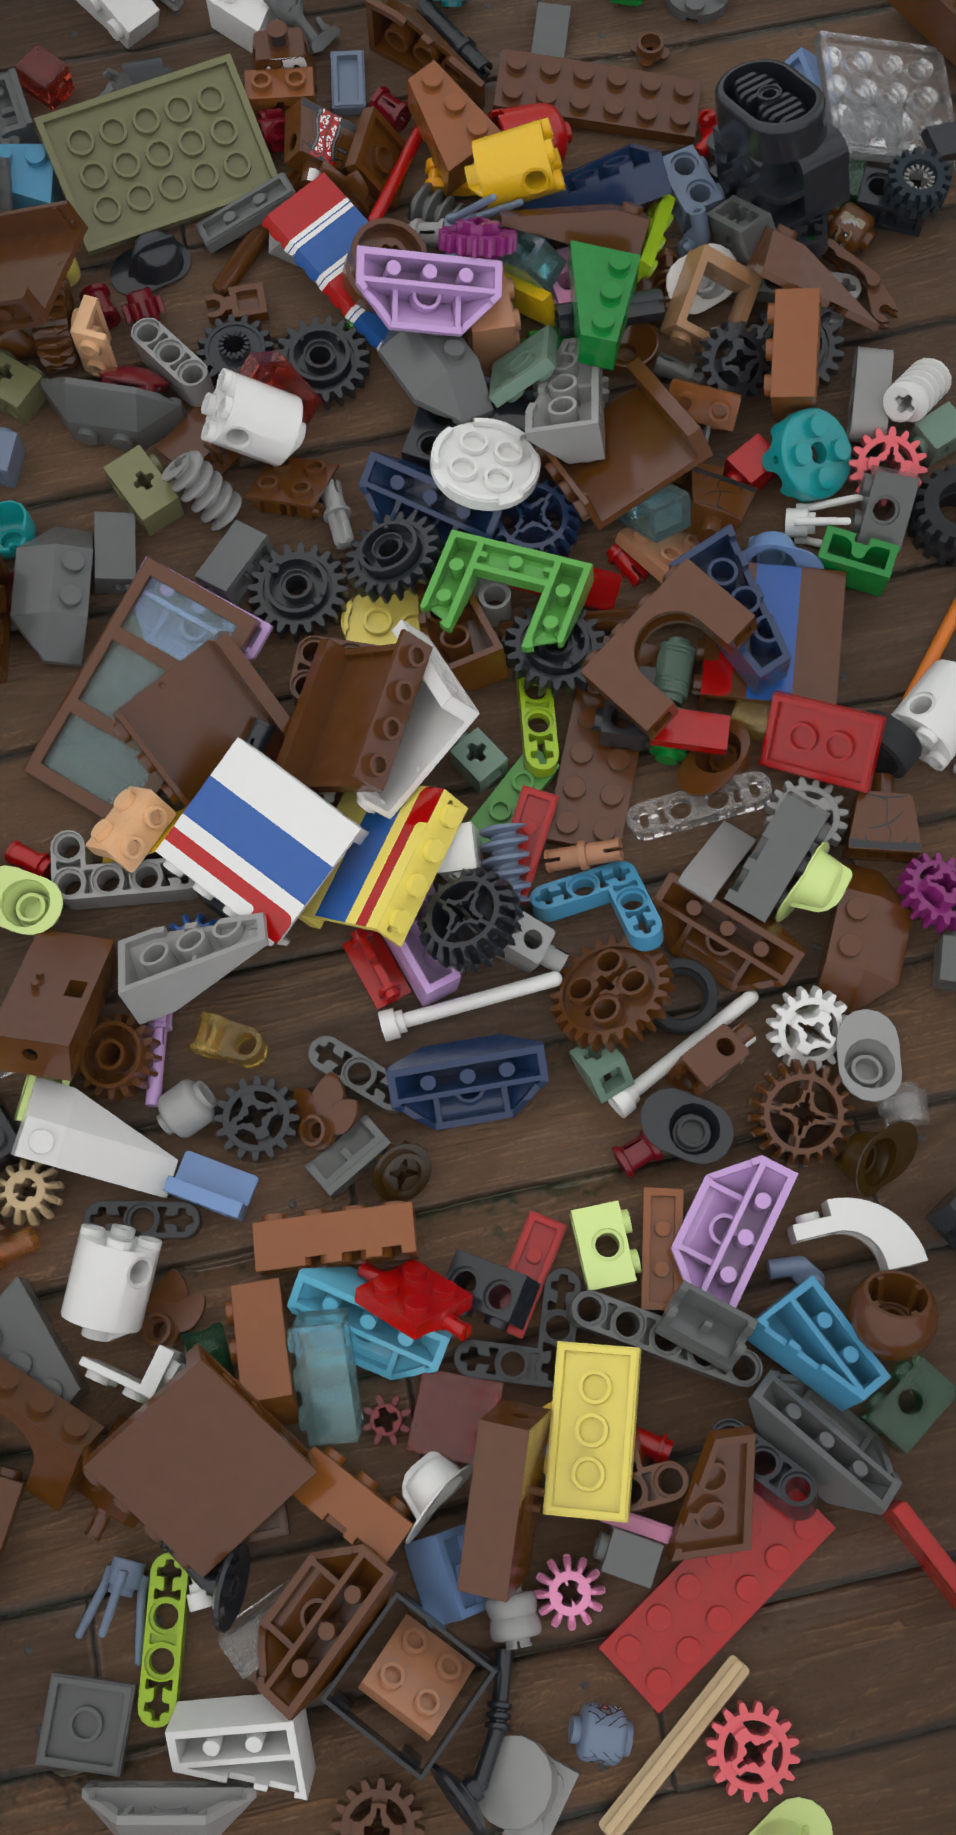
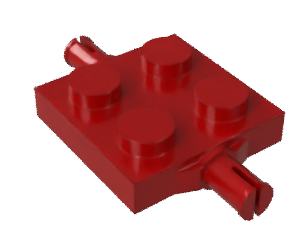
(414, 1299)

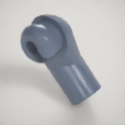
(698, 233)
(795, 1267)

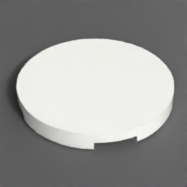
(485, 464)

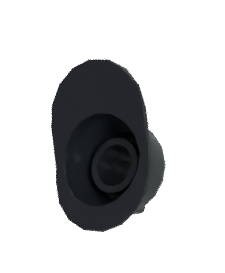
(151, 263)
(686, 1126)

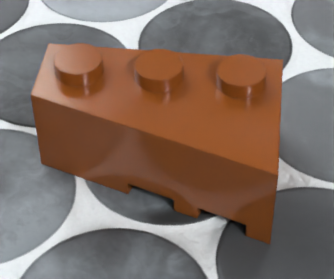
(446, 122)
(793, 350)
(261, 1346)
(354, 1504)

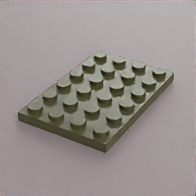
(157, 152)

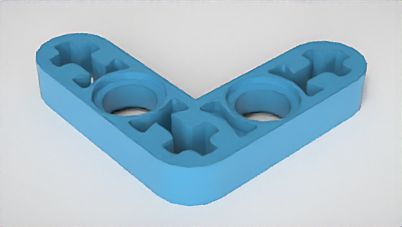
(613, 892)

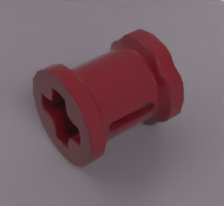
(391, 108)
(103, 294)
(635, 1154)

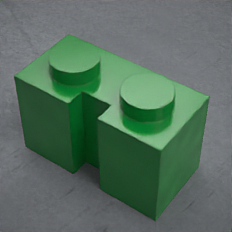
(866, 566)

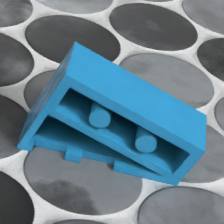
(31, 175)
(818, 1345)

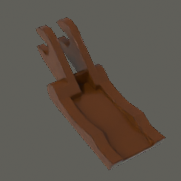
(877, 295)

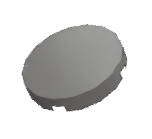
(520, 1785)

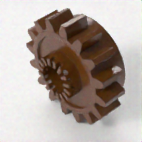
(135, 1063)

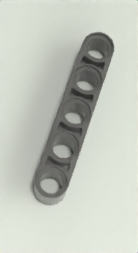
(643, 1337)

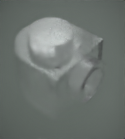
(906, 1104)

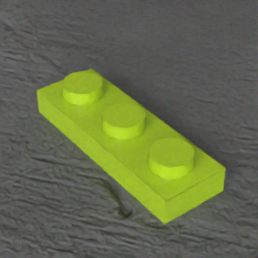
(660, 220)

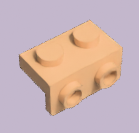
(92, 336)
(131, 827)

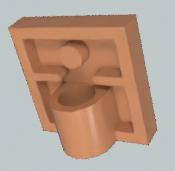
(652, 555)
(416, 1677)

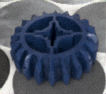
(541, 535)

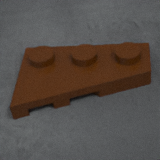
(719, 1498)

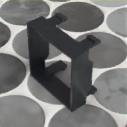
(408, 1756)

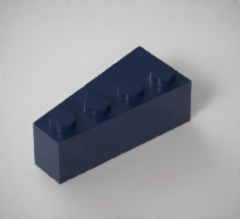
(626, 174)
(764, 654)

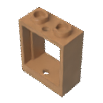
(720, 269)

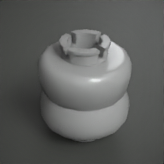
(515, 1619)

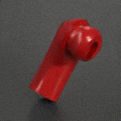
(707, 120)

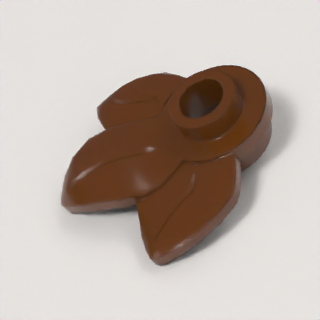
(352, 187)
(326, 1108)
(174, 1307)

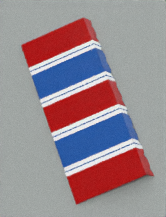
(318, 233)

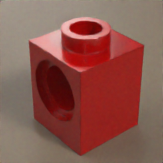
(746, 463)

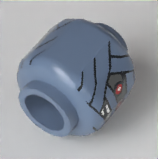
(601, 1734)

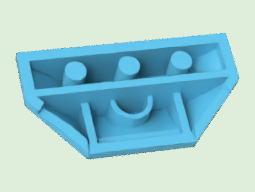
(374, 1341)

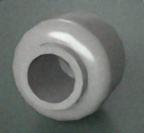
(186, 1108)

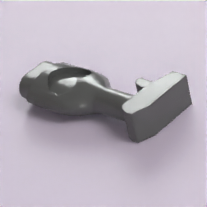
(293, 14)

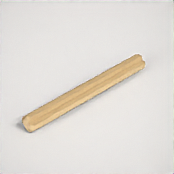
(674, 1747)

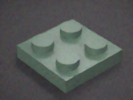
(523, 366)

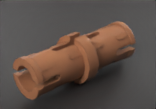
(583, 855)

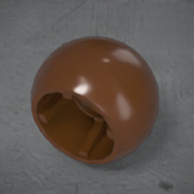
(893, 1314)

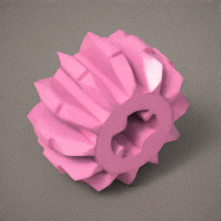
(556, 1597)

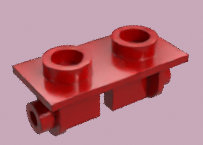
(376, 967)

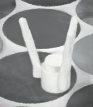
(802, 522)

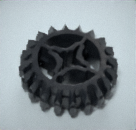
(461, 922)

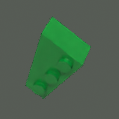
(601, 299)

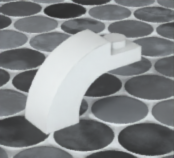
(874, 1225)

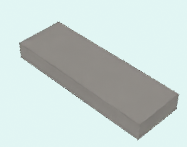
(716, 861)

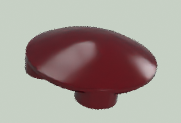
(137, 376)

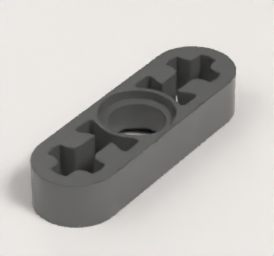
(340, 1051)

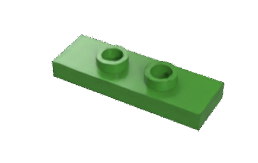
(503, 800)

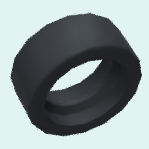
(898, 747)
(710, 991)

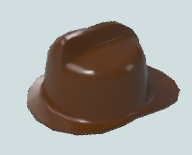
(707, 772)

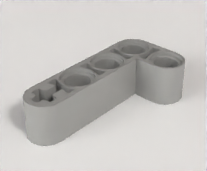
(94, 876)

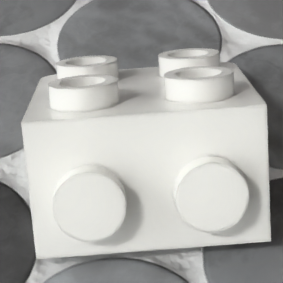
(162, 1369)

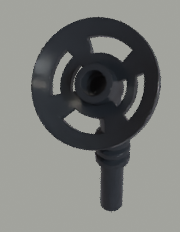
(224, 1586)
(467, 1793)

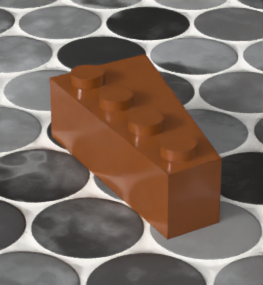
(335, 1238)

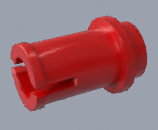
(626, 565)
(29, 859)
(655, 1446)

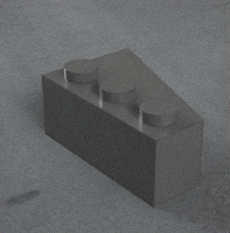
(779, 856)
(34, 1345)

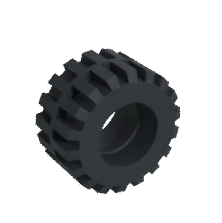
(928, 524)

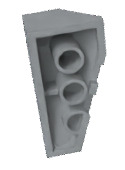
(569, 410)
(170, 968)

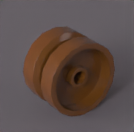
(382, 234)

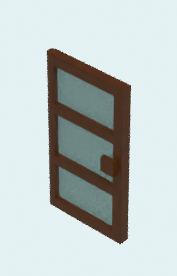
(148, 634)

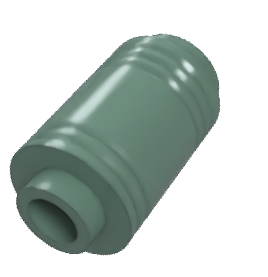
(675, 669)

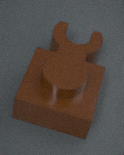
(242, 300)

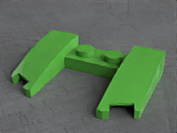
(470, 557)

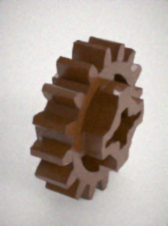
(380, 1795)

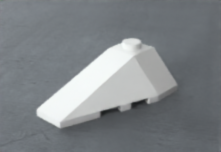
(82, 1137)

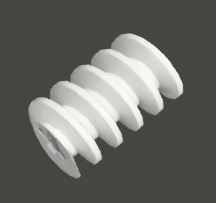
(917, 390)

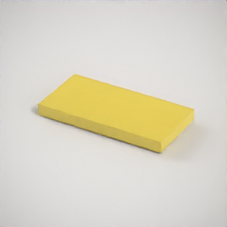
(592, 1432)

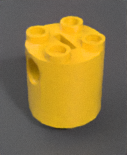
(516, 164)

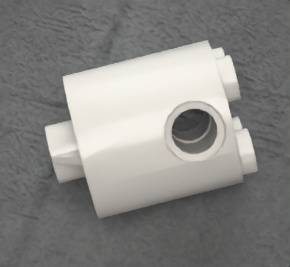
(253, 418)
(932, 713)
(110, 1281)

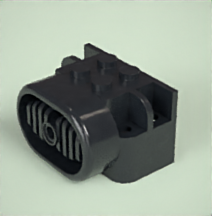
(777, 143)

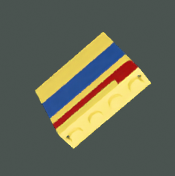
(392, 869)

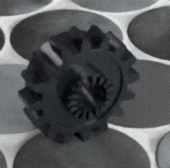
(231, 343)

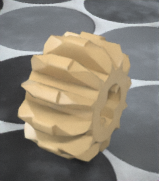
(30, 1207)

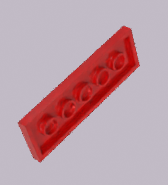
(708, 1602)

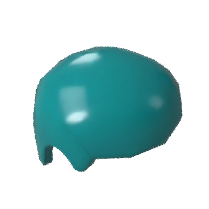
(15, 528)

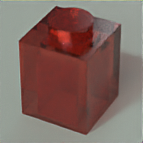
(45, 77)

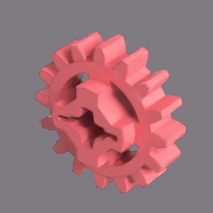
(889, 451)
(737, 1763)

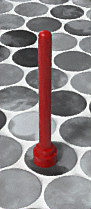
(396, 175)

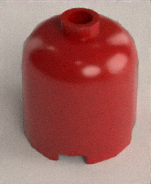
(519, 115)

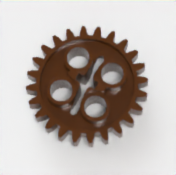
(612, 994)

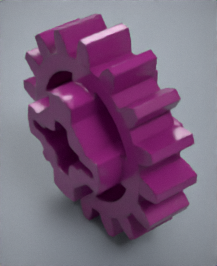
(477, 239)
(934, 894)

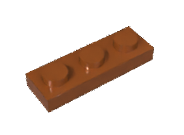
(660, 1224)

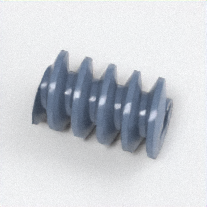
(506, 854)

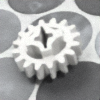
(815, 1015)

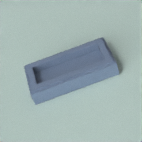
(348, 82)

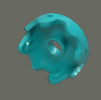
(792, 455)

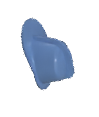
(779, 549)

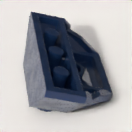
(405, 486)
(468, 1080)

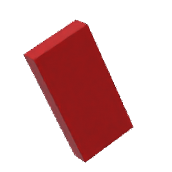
(695, 732)

